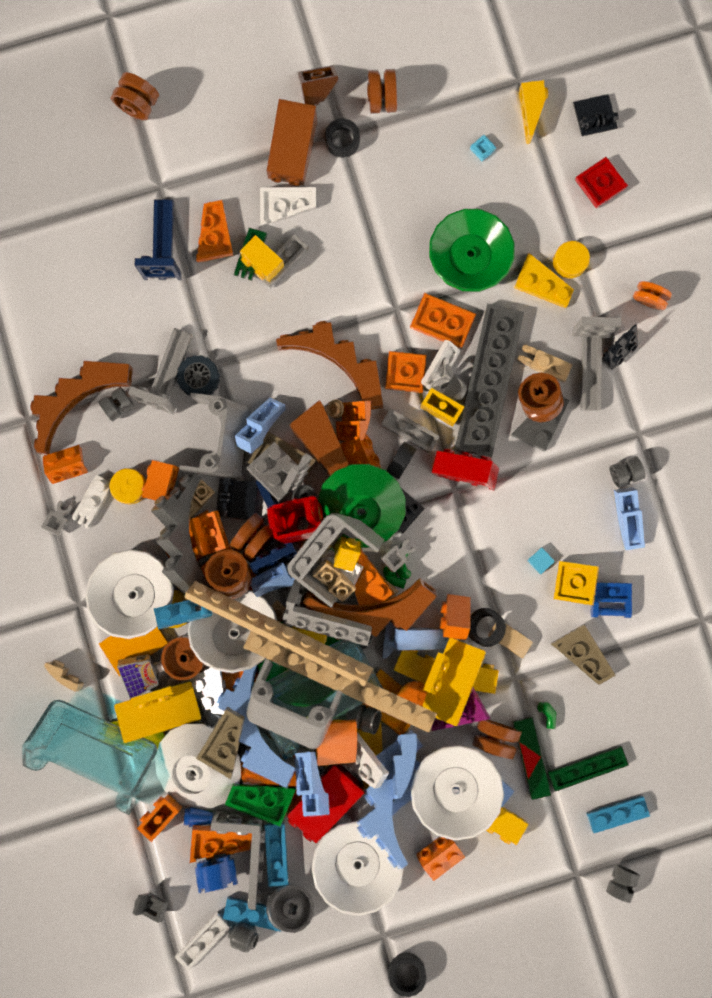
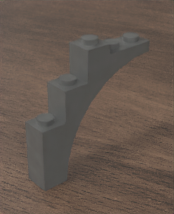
(175, 537)

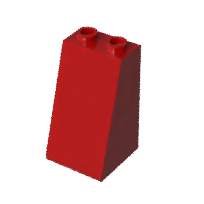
(342, 792)

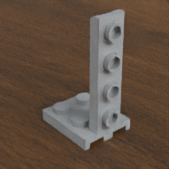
(592, 331)
(166, 376)
(278, 471)
(321, 622)
(243, 823)

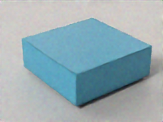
(482, 148)
(540, 560)

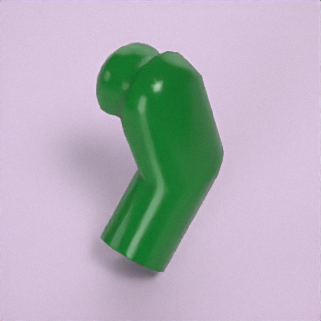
(403, 571)
(392, 578)
(549, 712)

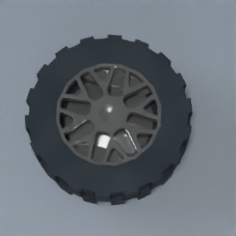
(198, 375)

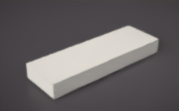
(203, 941)

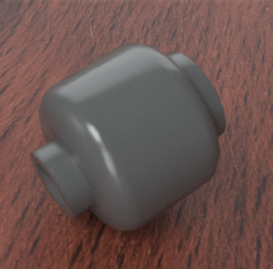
(243, 937)

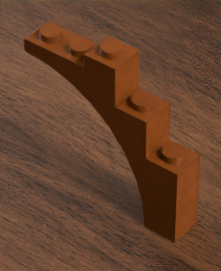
(321, 342)
(69, 392)
(401, 609)

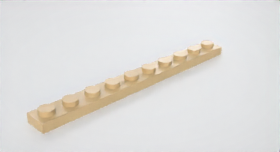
(279, 633)
(368, 694)

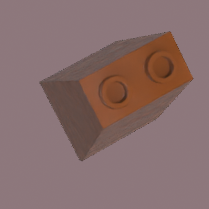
(292, 142)
(319, 438)

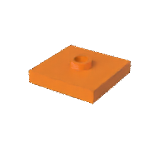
(405, 371)

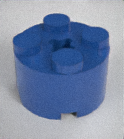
(216, 874)

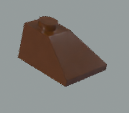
(317, 84)

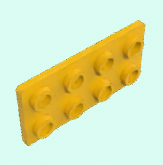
(452, 680)
(157, 711)

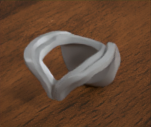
(455, 389)

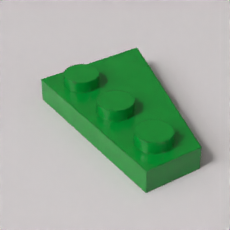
(261, 801)

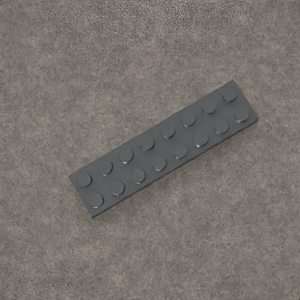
(489, 381)

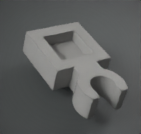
(56, 521)
(395, 556)

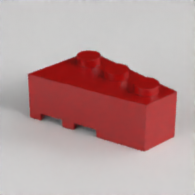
(466, 468)

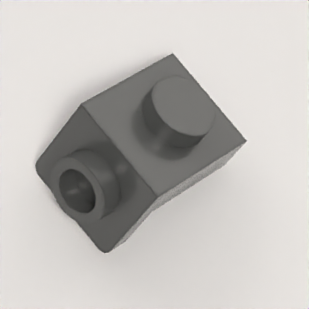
(150, 906)

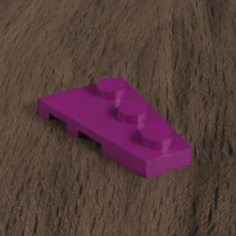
(473, 712)

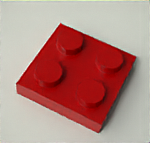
(601, 182)

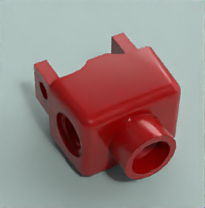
(286, 516)

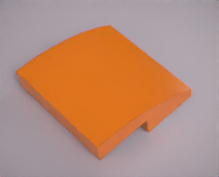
(354, 421)
(339, 744)

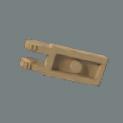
(546, 363)

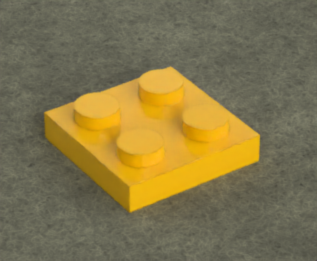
(576, 583)

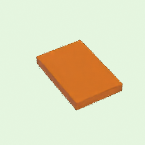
(442, 320)

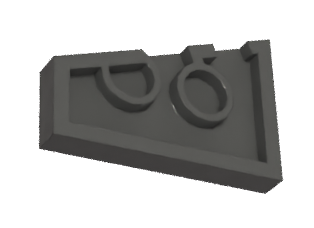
(539, 433)

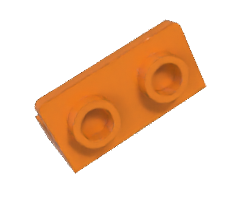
(360, 452)
(64, 464)
(209, 533)
(439, 857)

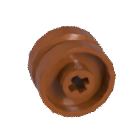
(382, 91)
(135, 96)
(541, 397)
(252, 538)
(228, 573)
(174, 659)
(496, 739)

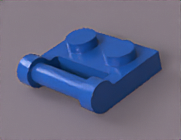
(613, 593)

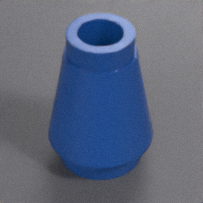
(197, 817)

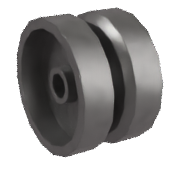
(301, 912)

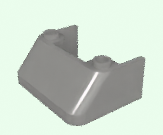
(229, 457)
(320, 543)
(305, 731)

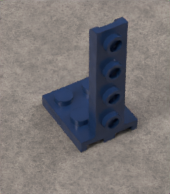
(162, 264)
(261, 564)

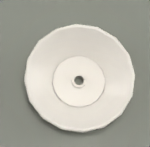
(111, 590)
(214, 645)
(177, 758)
(460, 813)
(350, 887)

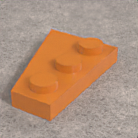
(214, 235)

